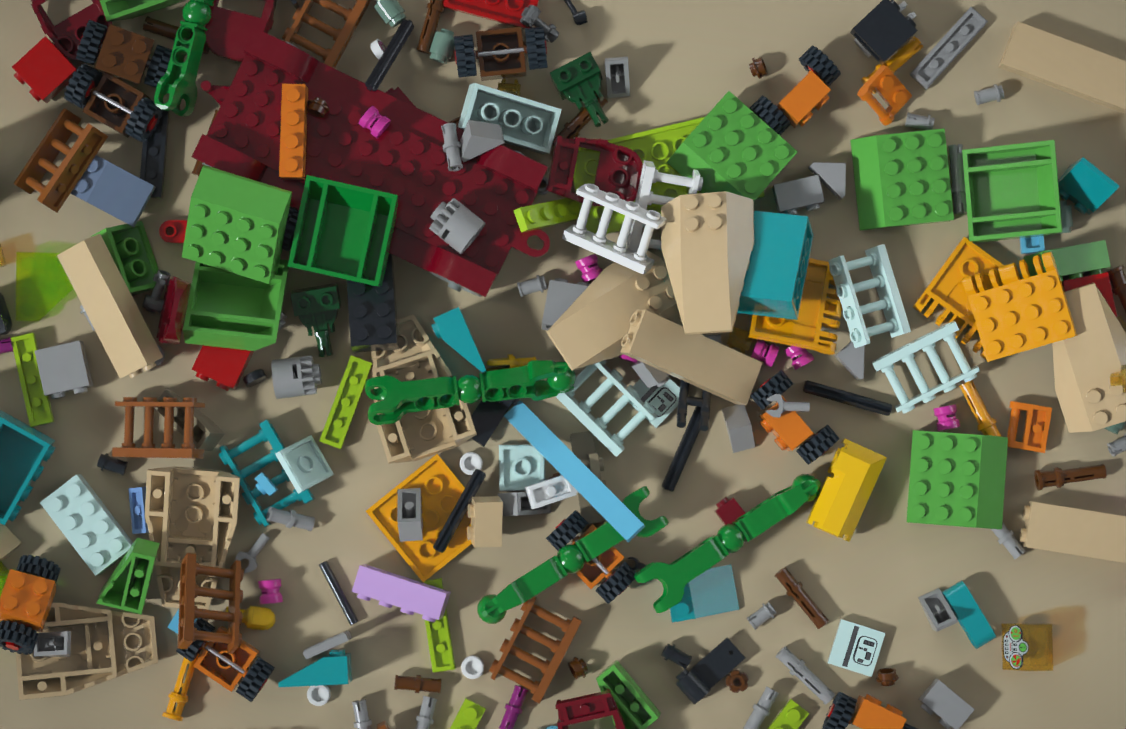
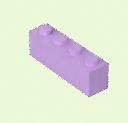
(401, 592)

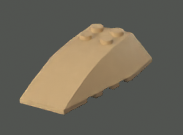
(707, 256)
(601, 315)
(1087, 361)
(421, 432)
(190, 514)
(102, 649)

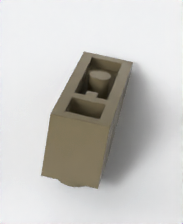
(205, 432)

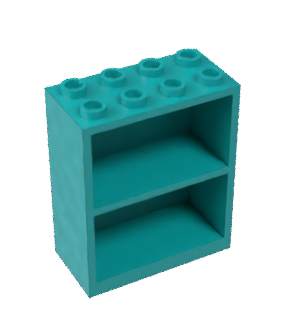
(777, 265)
(20, 463)

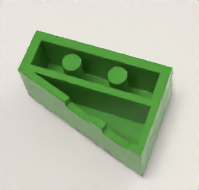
(1076, 259)
(131, 579)
(632, 702)

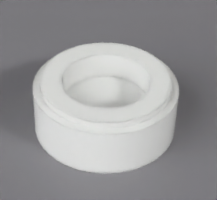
(378, 48)
(470, 462)
(472, 667)
(318, 695)

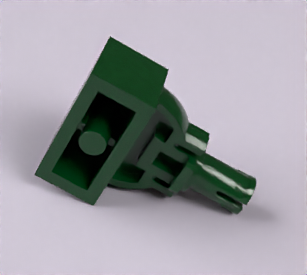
(580, 82)
(318, 308)

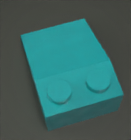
(1086, 186)
(456, 334)
(707, 595)
(329, 670)

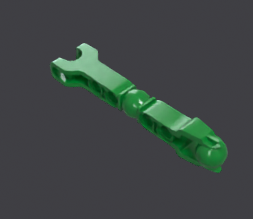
(180, 75)
(446, 392)
(728, 540)
(568, 560)

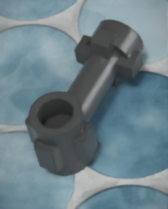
(530, 17)
(154, 303)

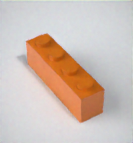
(293, 132)

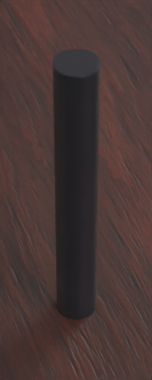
(339, 594)

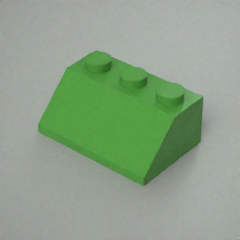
(132, 255)

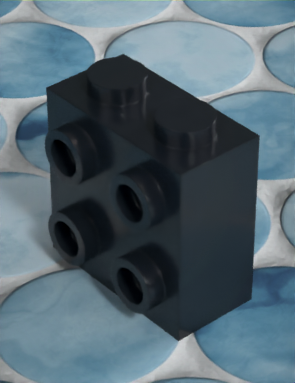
(884, 30)

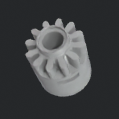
(456, 225)
(295, 377)

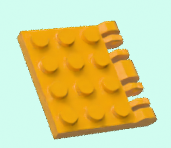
(949, 291)
(814, 305)
(1020, 311)

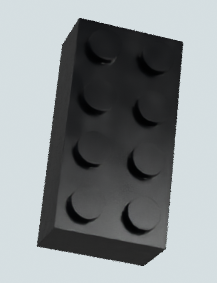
(373, 314)

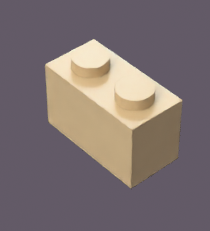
(486, 521)

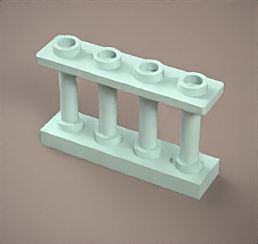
(887, 290)
(927, 344)
(598, 426)

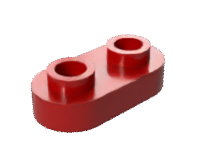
(179, 231)

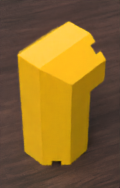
(847, 490)

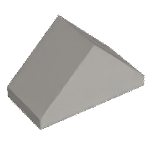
(617, 77)
(479, 138)
(832, 176)
(852, 360)
(738, 428)
(937, 610)
(53, 644)

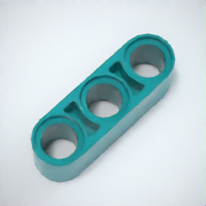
(969, 614)

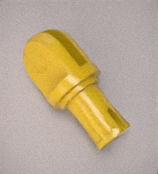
(510, 361)
(257, 617)

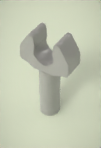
(786, 406)
(253, 552)

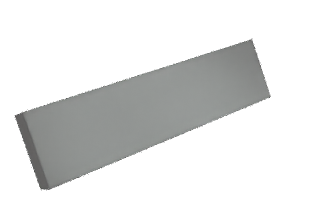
(948, 47)

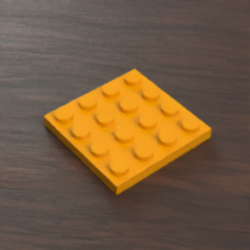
(439, 496)

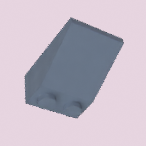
(114, 190)

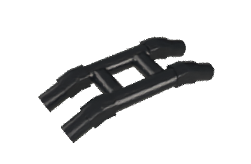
(685, 400)

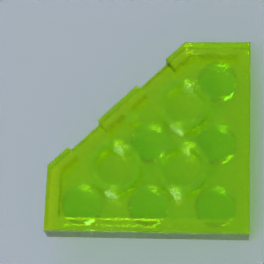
(39, 284)

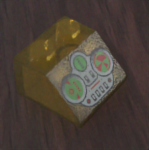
(1027, 646)

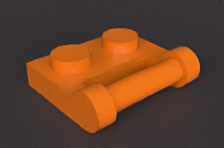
(890, 90)
(1035, 427)

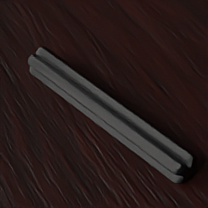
(389, 55)
(847, 398)
(683, 452)
(459, 510)

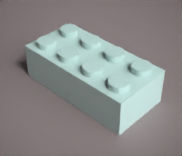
(521, 119)
(87, 524)

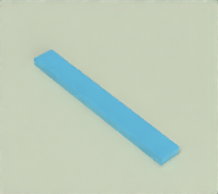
(574, 471)

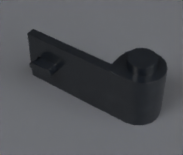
(487, 418)
(709, 670)

